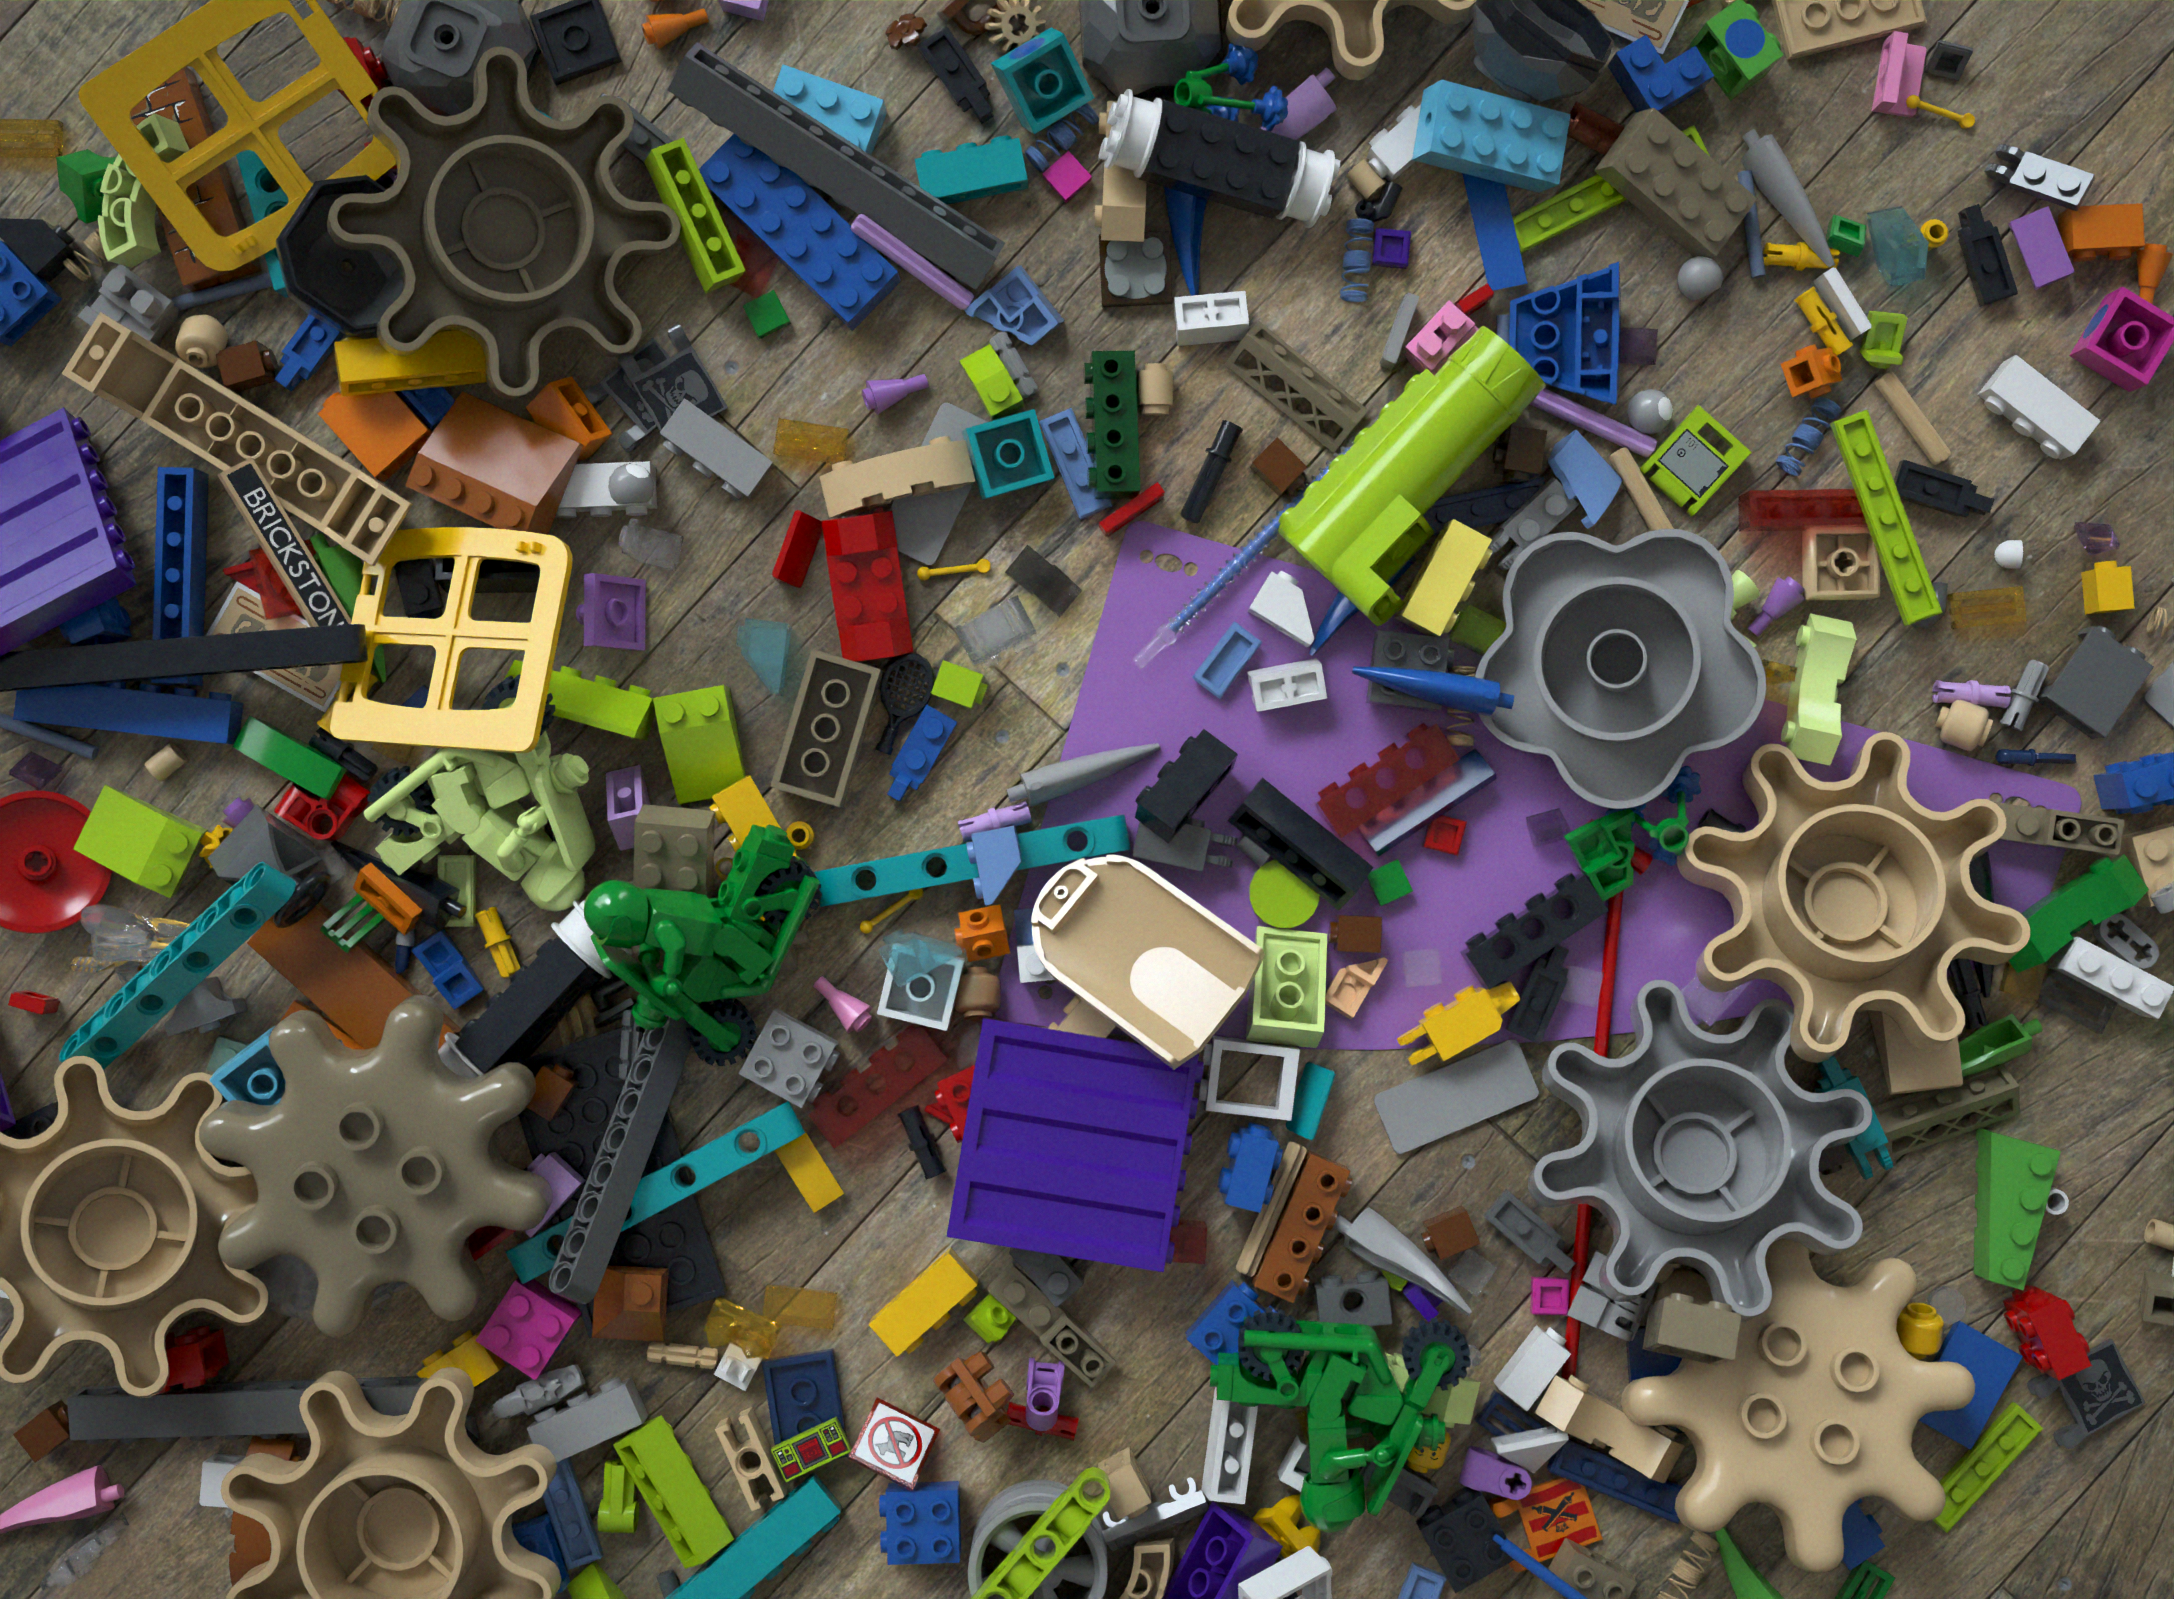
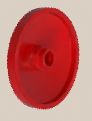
(40, 872)

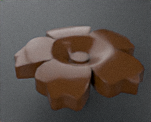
(905, 31)

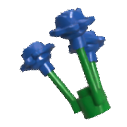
(1240, 64)
(1670, 834)

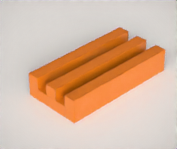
(387, 898)

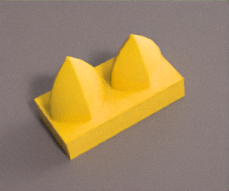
(1281, 1524)

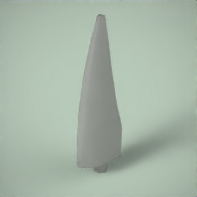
(1784, 190)
(1075, 773)
(1390, 1250)

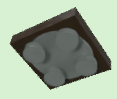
(1136, 271)

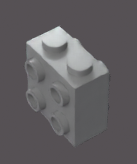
(790, 1058)

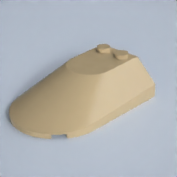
(1142, 954)

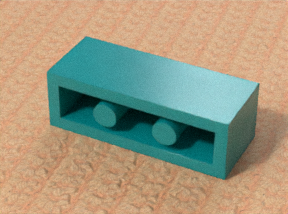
(973, 170)

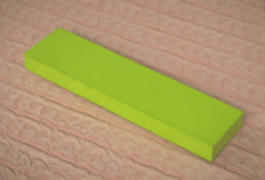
(1985, 1463)

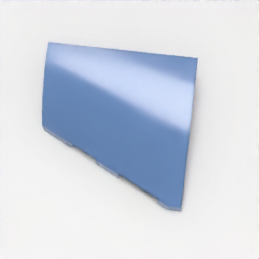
(1017, 308)
(1584, 475)

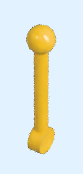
(1965, 121)
(982, 566)
(867, 926)

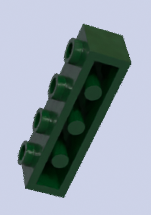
(1114, 425)

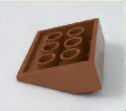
(495, 466)

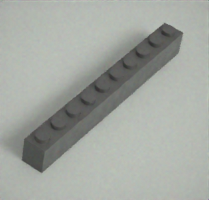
(834, 165)
(216, 1409)

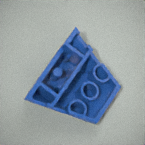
(1573, 333)

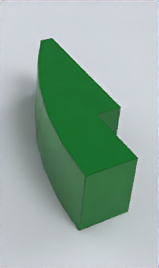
(289, 757)

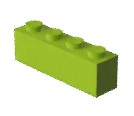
(701, 225)
(673, 1491)

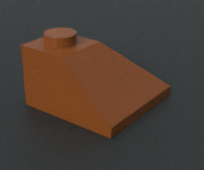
(631, 1304)

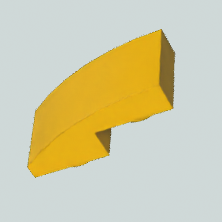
(809, 1172)

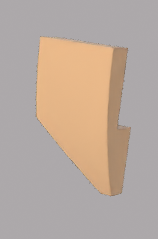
(1352, 985)

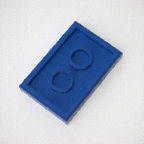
(1991, 1370)

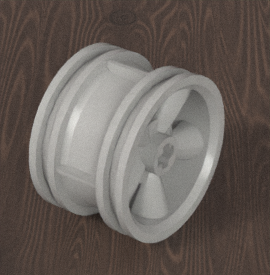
(997, 1528)

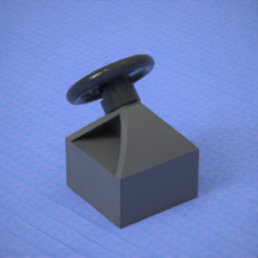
(270, 840)

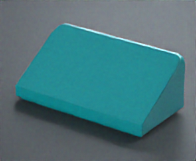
(1310, 1100)

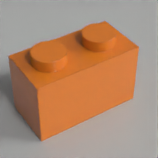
(2102, 230)
(568, 411)

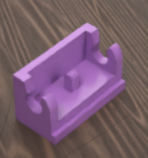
(2041, 248)

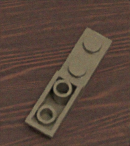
(2062, 829)
(1053, 1325)

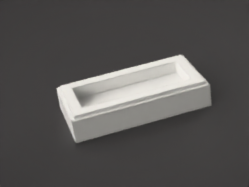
(1842, 303)

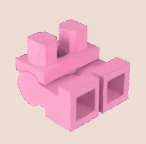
(1440, 339)

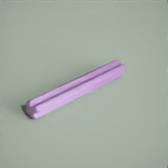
(912, 262)
(1595, 422)

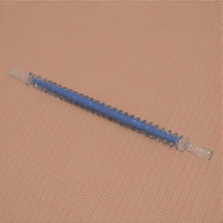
(1168, 633)

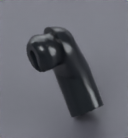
(1382, 207)

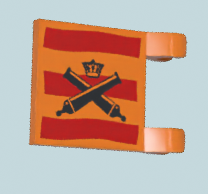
(1550, 1515)

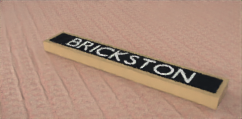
(283, 545)

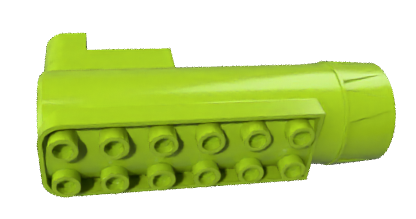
(1372, 501)

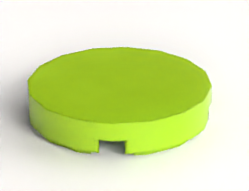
(1281, 897)

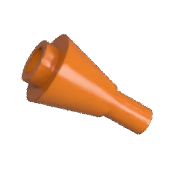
(664, 28)
(2151, 267)

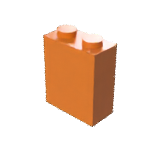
(376, 429)

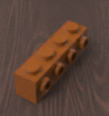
(1301, 1227)

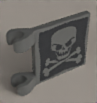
(672, 380)
(624, 394)
(2093, 1394)

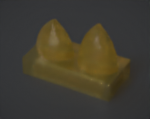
(811, 441)
(741, 1327)

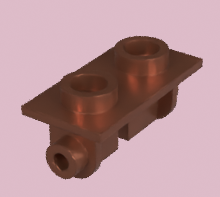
(1593, 128)

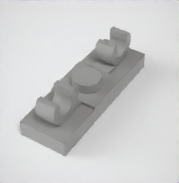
(1156, 1518)

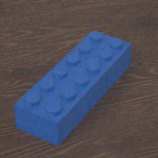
(800, 230)

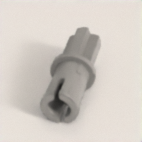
(2025, 694)

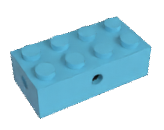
(1491, 136)

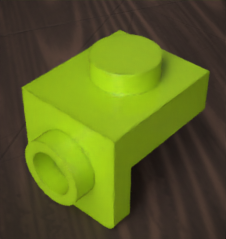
(1884, 339)
(989, 1319)

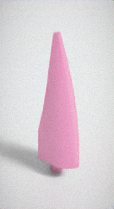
(69, 1499)

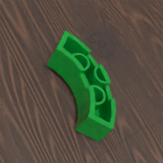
(2091, 897)

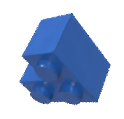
(1652, 82)

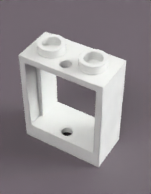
(1286, 1082)
(1301, 1570)

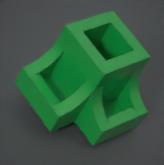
(81, 180)

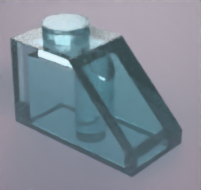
(1897, 246)
(766, 650)
(915, 954)

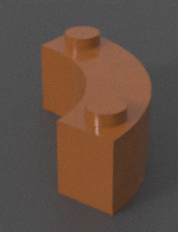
(251, 1537)

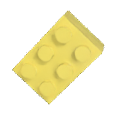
(1444, 579)

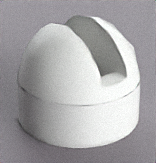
(2010, 554)

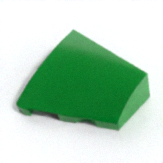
(1605, 852)

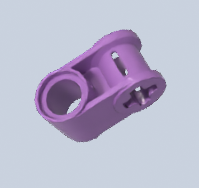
(1043, 1388)
(1488, 1473)

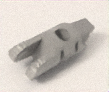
(539, 1393)

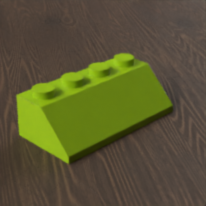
(598, 702)

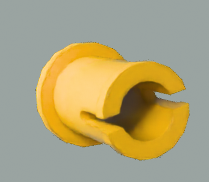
(1935, 233)

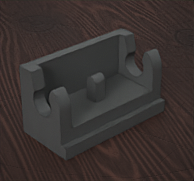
(1410, 1491)

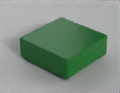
(1846, 235)
(766, 314)
(1389, 882)

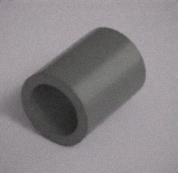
(1252, 851)

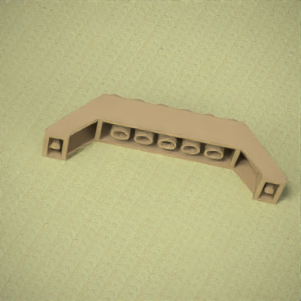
(230, 429)

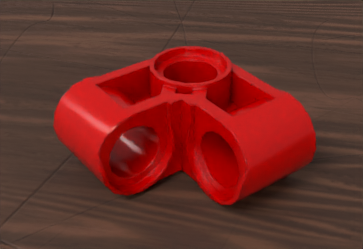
(307, 809)

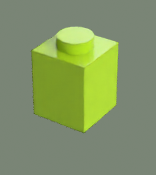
(959, 685)

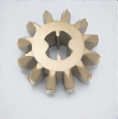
(1004, 29)

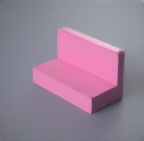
(1898, 75)

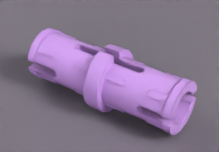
(1971, 692)
(994, 819)

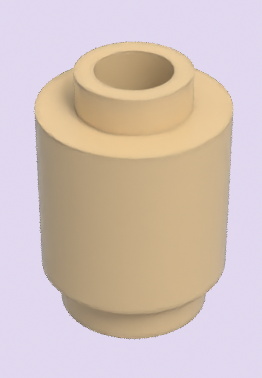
(1155, 390)

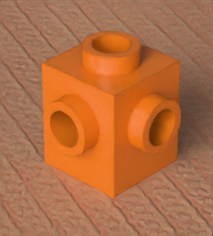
(1812, 371)
(983, 933)

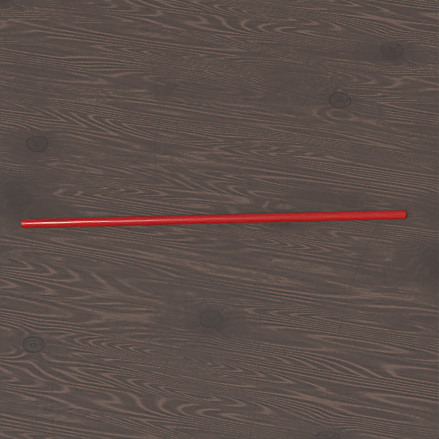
(1601, 1048)

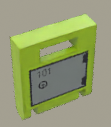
(1691, 464)

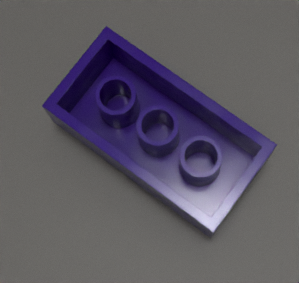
(1222, 1555)

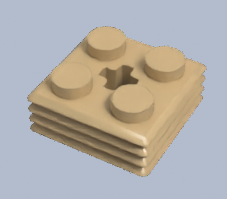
(1821, 576)

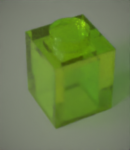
(1476, 629)

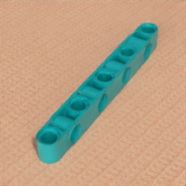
(911, 870)
(181, 965)
(665, 1186)

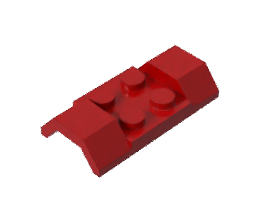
(867, 586)

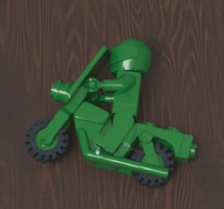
(709, 944)
(1353, 1365)

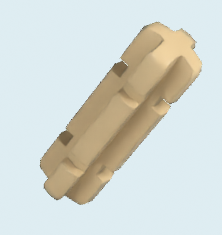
(682, 1355)

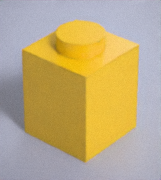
(2107, 588)

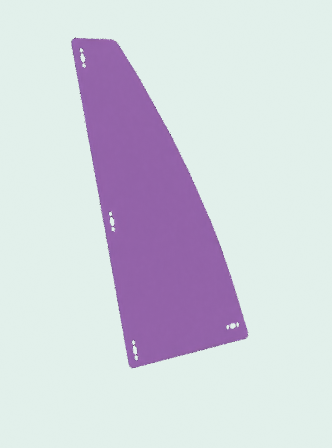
(1453, 896)

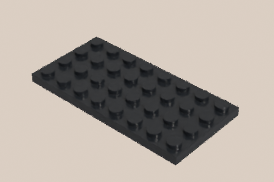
(668, 1239)

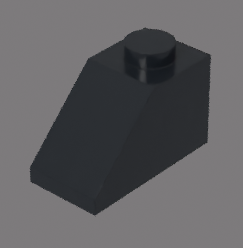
(39, 245)

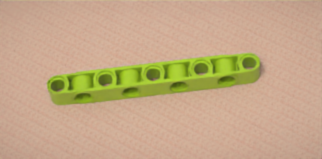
(1063, 1524)

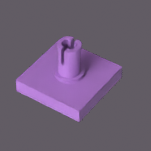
(613, 612)

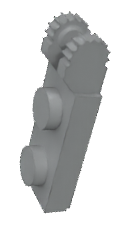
(1532, 521)

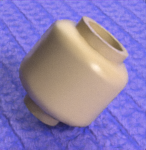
(201, 340)
(1964, 725)

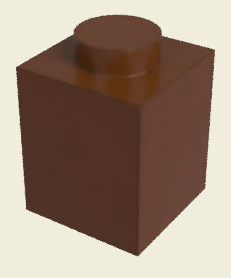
(247, 366)
(1279, 468)
(1356, 933)
(553, 1090)
(1449, 1233)
(45, 1431)

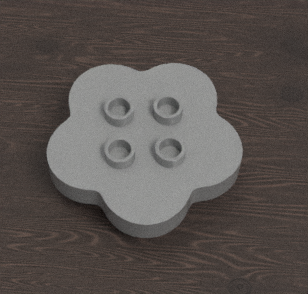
(1621, 661)

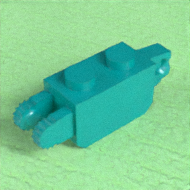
(1873, 1137)

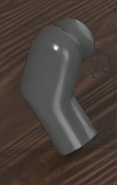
(1941, 593)

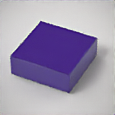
(1391, 248)

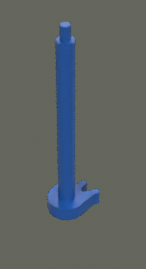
(1537, 1569)

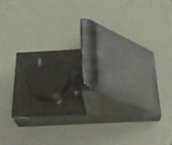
(1043, 581)

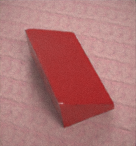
(797, 549)

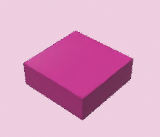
(1067, 176)
(1549, 1296)

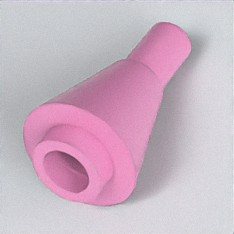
(849, 1010)

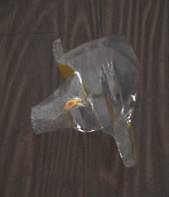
(122, 940)

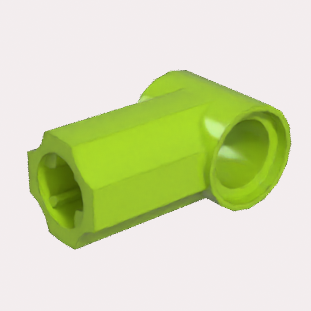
(619, 1506)

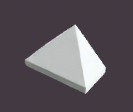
(1531, 1447)

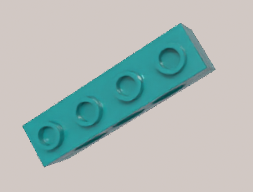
(263, 203)

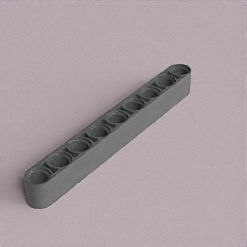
(620, 1162)

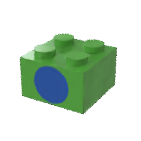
(1737, 48)

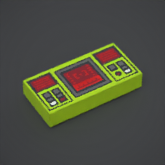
(811, 1449)

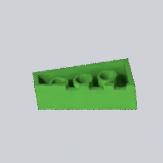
(2010, 1205)

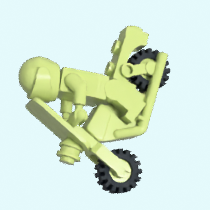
(478, 796)

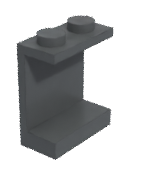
(2096, 683)

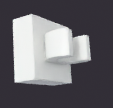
(736, 1367)

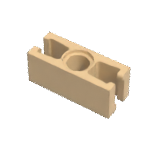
(744, 1472)

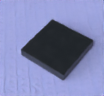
(575, 39)

